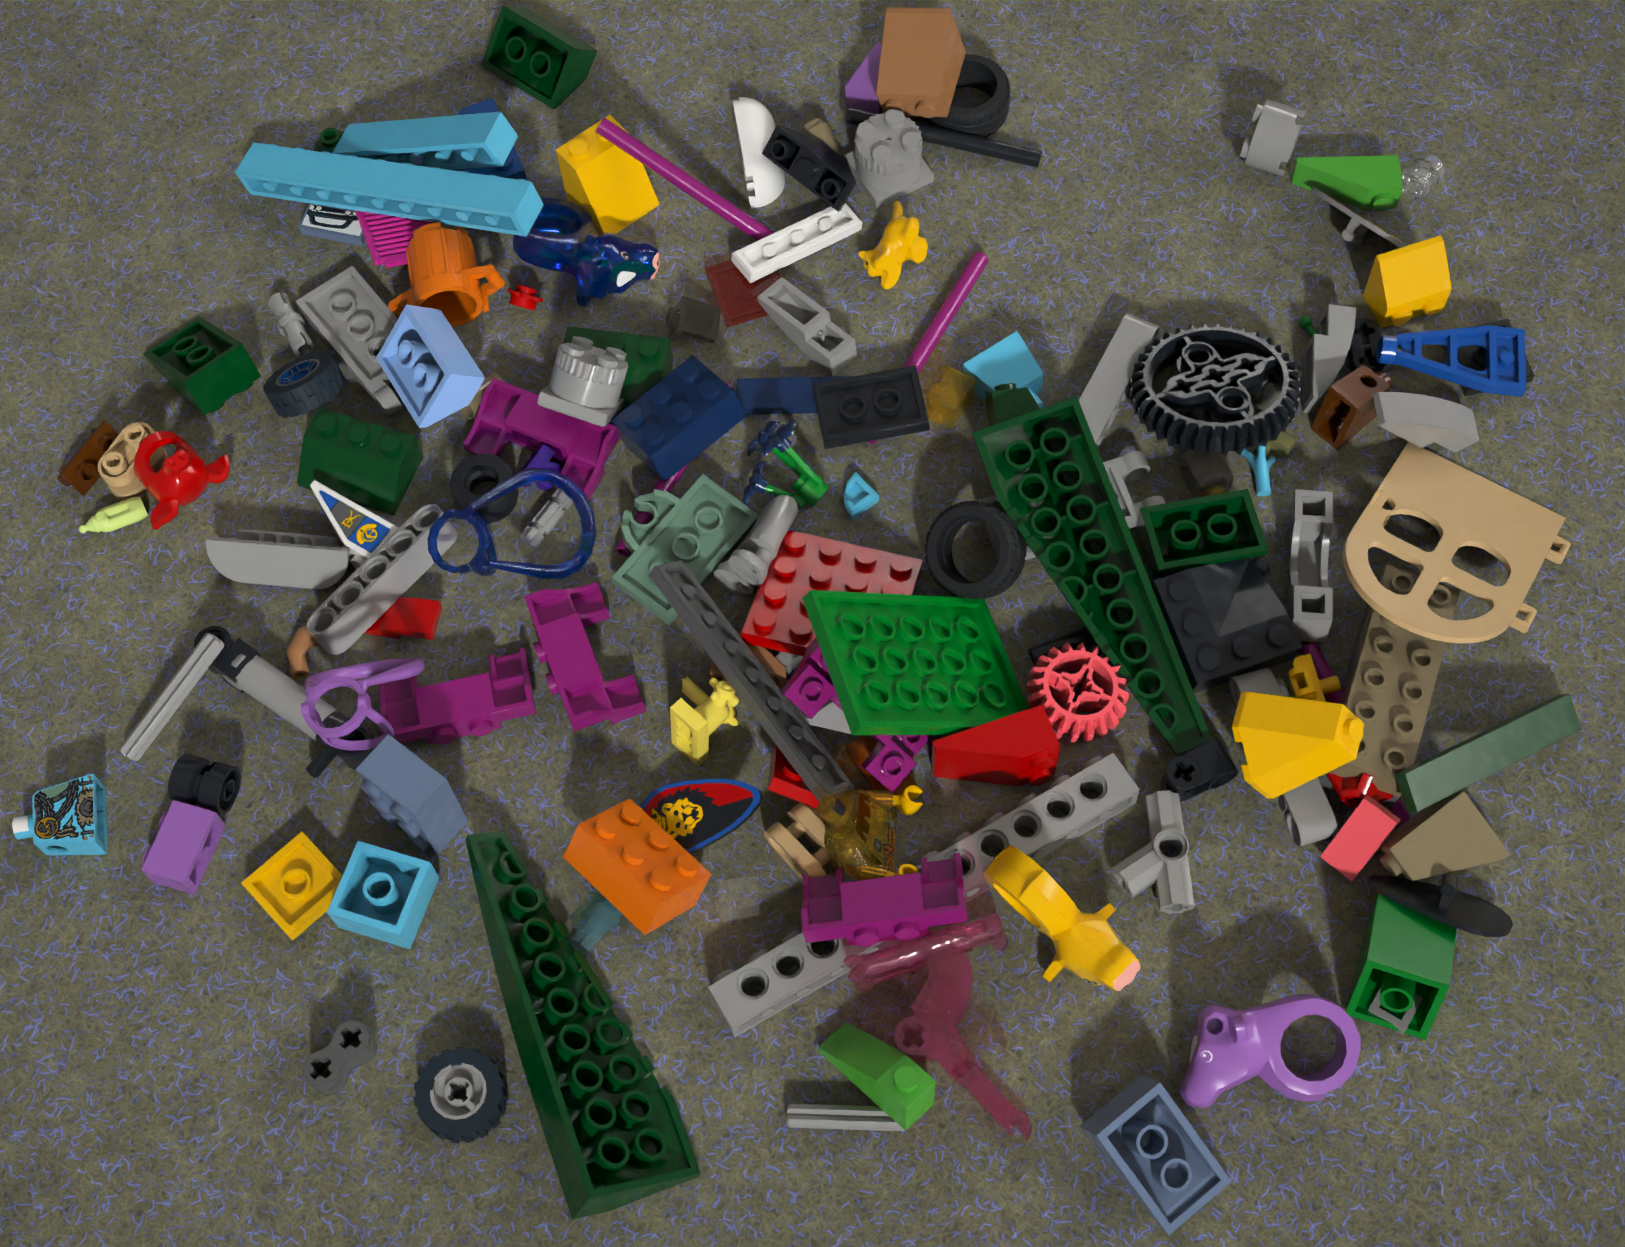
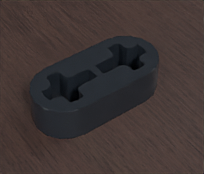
(1359, 350)

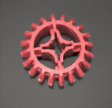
(1105, 701)

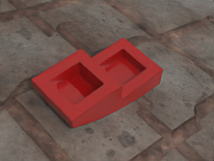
(410, 618)

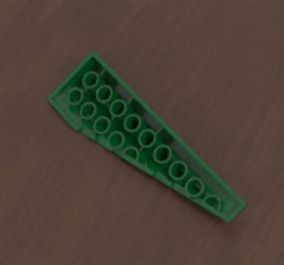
(1069, 516)
(594, 1093)

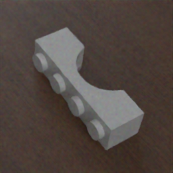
(1308, 585)

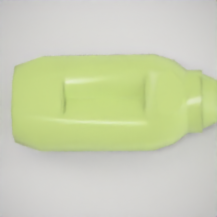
(116, 516)

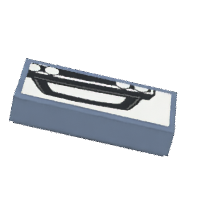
(332, 224)

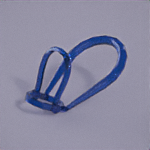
(485, 539)

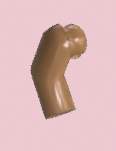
(297, 653)

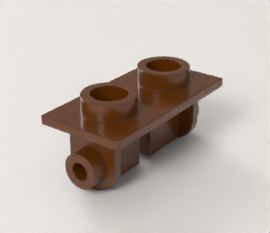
(83, 467)

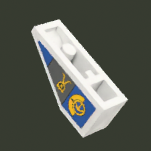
(354, 525)

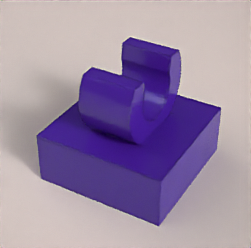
(540, 459)

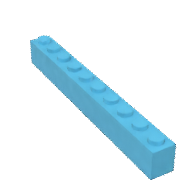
(391, 188)

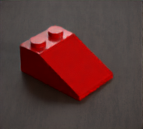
(1002, 752)

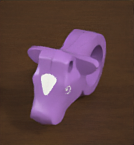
(1245, 1043)

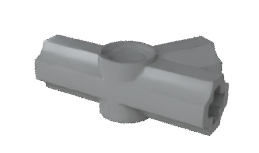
(1151, 866)

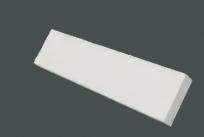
(795, 242)

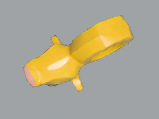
(1080, 939)

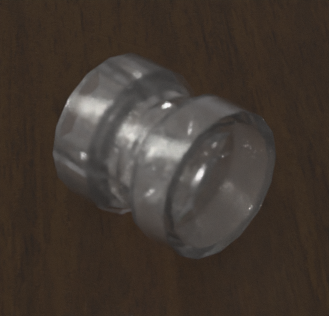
(1424, 173)

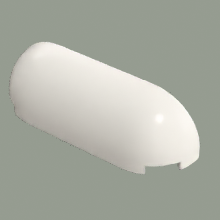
(754, 129)

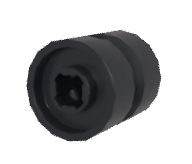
(199, 782)

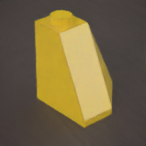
(1292, 740)

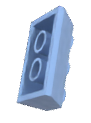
(429, 365)

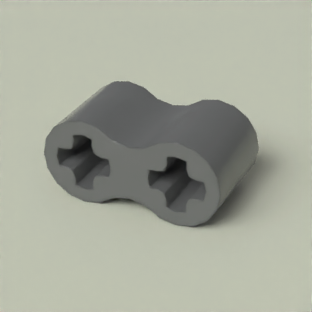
(340, 1058)

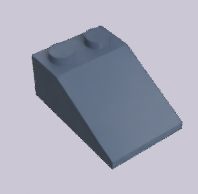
(1156, 1152)

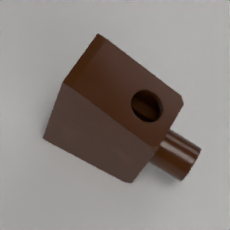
(1351, 392)

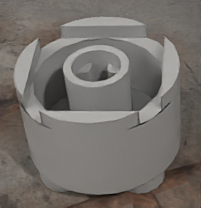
(1273, 137)

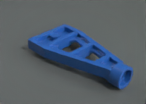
(1503, 357)

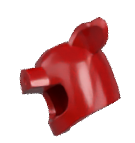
(180, 478)

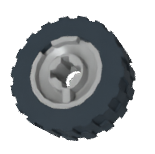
(452, 1117)

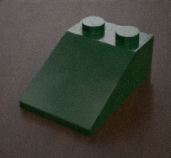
(203, 365)

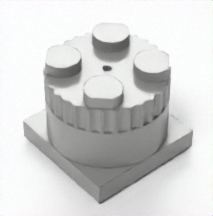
(888, 157)
(586, 382)

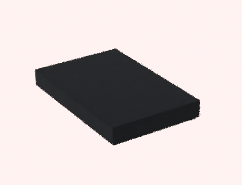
(870, 407)

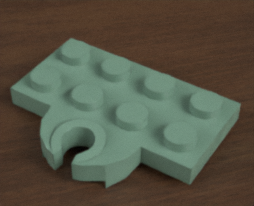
(694, 529)

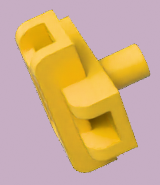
(1305, 682)

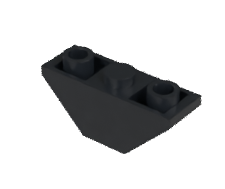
(812, 165)

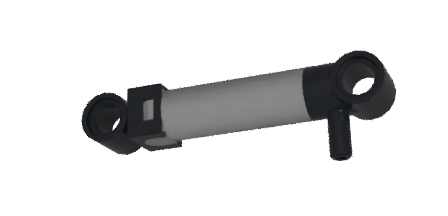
(249, 673)

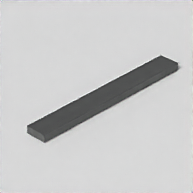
(750, 681)

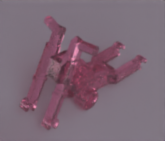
(943, 1005)

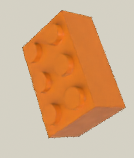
(636, 865)

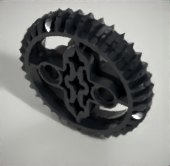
(1214, 389)

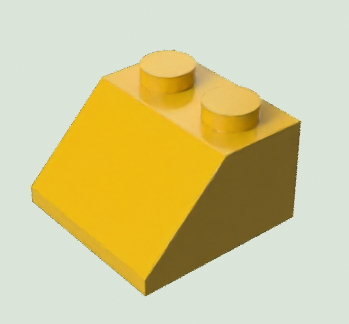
(1409, 282)

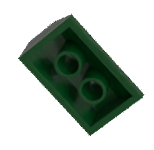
(537, 56)
(647, 358)
(358, 460)
(1200, 532)

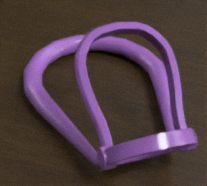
(379, 673)

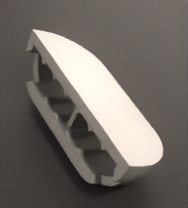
(279, 558)

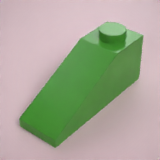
(1355, 180)
(881, 1073)

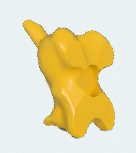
(897, 245)

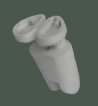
(751, 560)

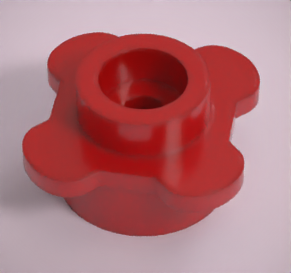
(524, 297)

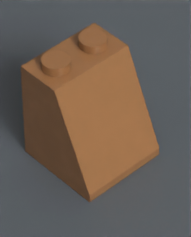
(919, 61)

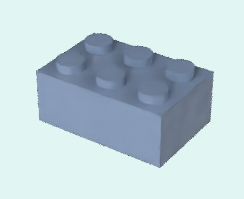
(411, 796)

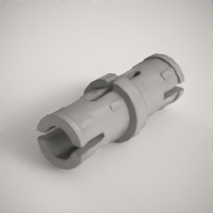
(290, 324)

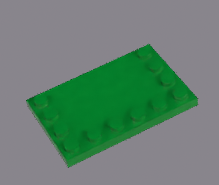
(913, 662)

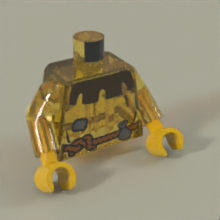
(863, 830)

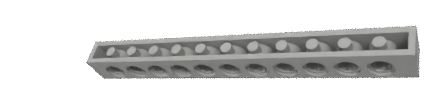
(1105, 776)

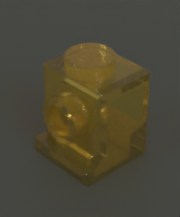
(950, 396)

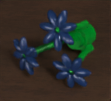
(808, 485)

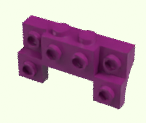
(514, 416)
(574, 670)
(813, 687)
(461, 705)
(884, 906)

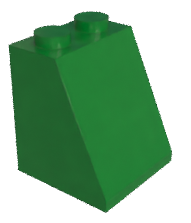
(1403, 957)

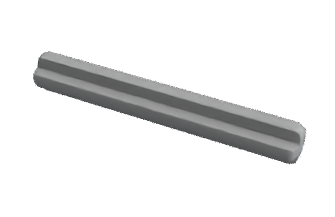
(172, 697)

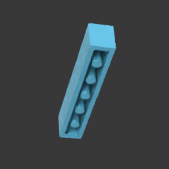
(439, 142)

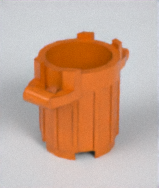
(446, 275)

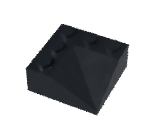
(1225, 621)

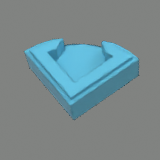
(858, 496)

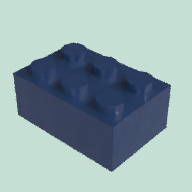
(679, 418)

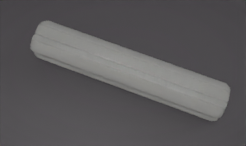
(839, 1117)

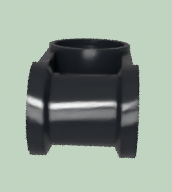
(1202, 767)

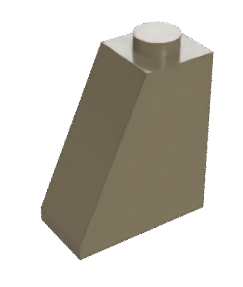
(1441, 841)

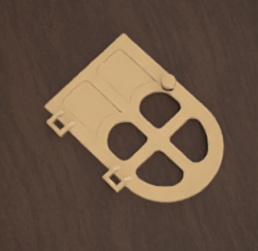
(1465, 513)

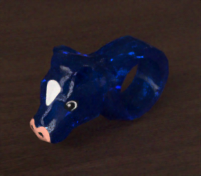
(598, 262)

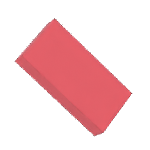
(1360, 838)

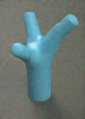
(1261, 469)

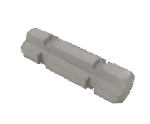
(546, 519)

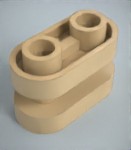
(118, 461)
(784, 841)

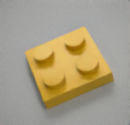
(295, 885)

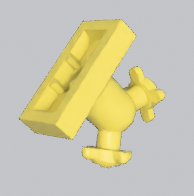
(693, 726)

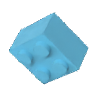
(383, 894)

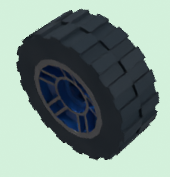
(304, 384)

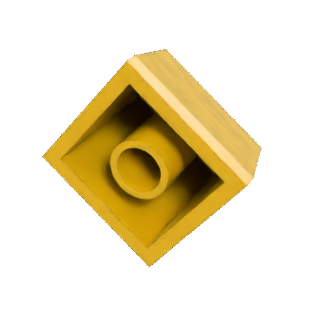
(605, 180)

